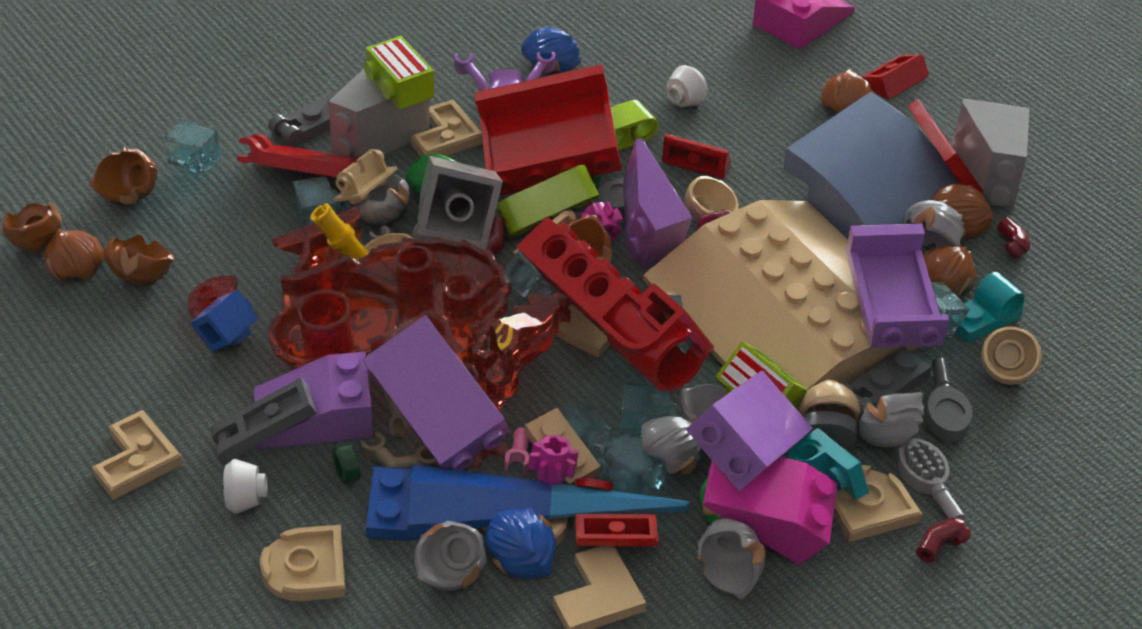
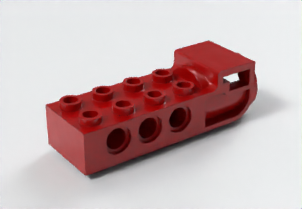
(636, 323)

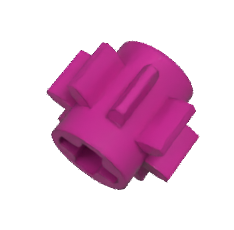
(607, 216)
(553, 459)

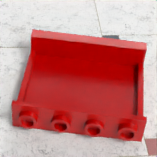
(548, 128)

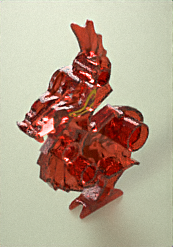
(365, 302)

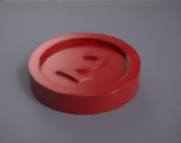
(593, 483)

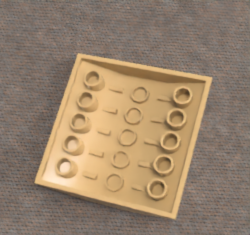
(777, 283)

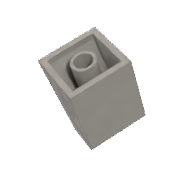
(367, 120)
(993, 147)
(458, 201)

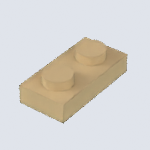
(555, 424)

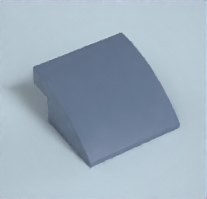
(867, 165)

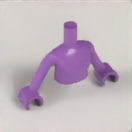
(502, 77)

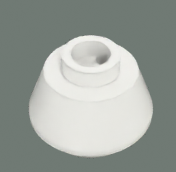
(686, 87)
(243, 486)

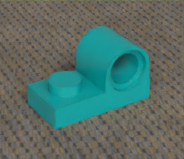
(993, 306)
(832, 460)

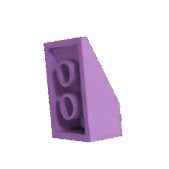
(652, 209)
(340, 397)

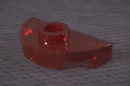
(208, 292)

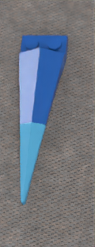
(416, 499)

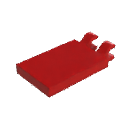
(293, 158)

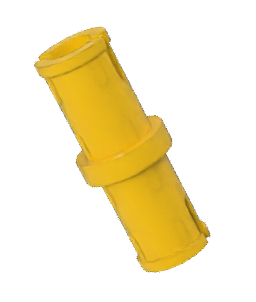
(338, 234)

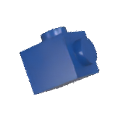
(225, 321)

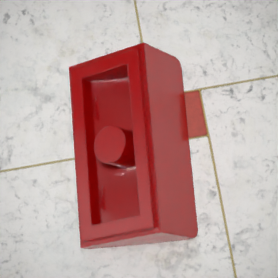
(897, 75)
(695, 156)
(616, 530)

